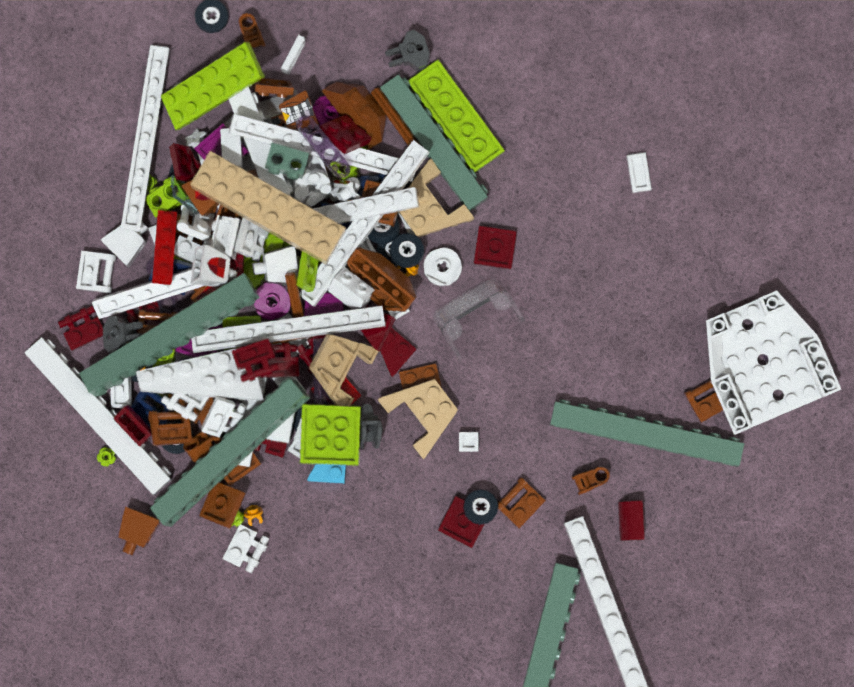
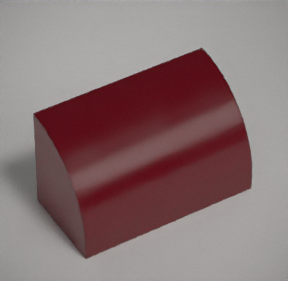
(133, 425)
(631, 520)

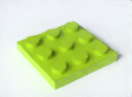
(330, 435)

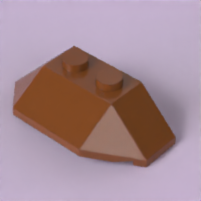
(360, 106)
(391, 285)

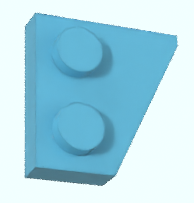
(328, 473)

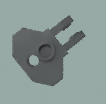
(409, 52)
(120, 333)
(370, 427)

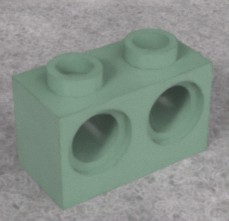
(288, 156)

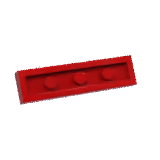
(164, 247)

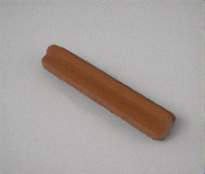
(294, 295)

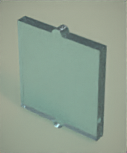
(180, 194)

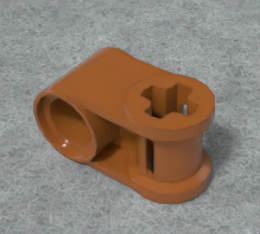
(251, 34)
(200, 445)
(589, 480)

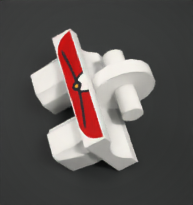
(345, 190)

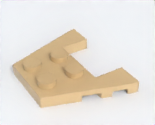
(430, 215)
(334, 362)
(430, 407)

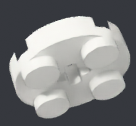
(316, 194)
(438, 257)

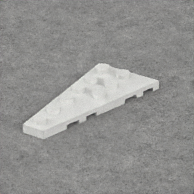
(201, 376)

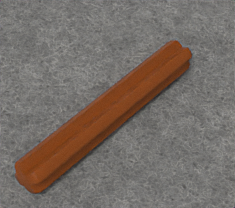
(393, 116)

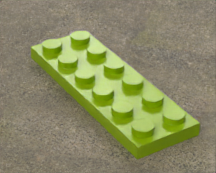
(212, 86)
(456, 116)

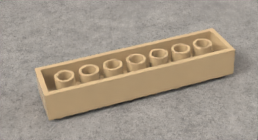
(268, 207)

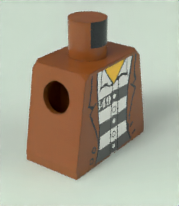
(293, 109)

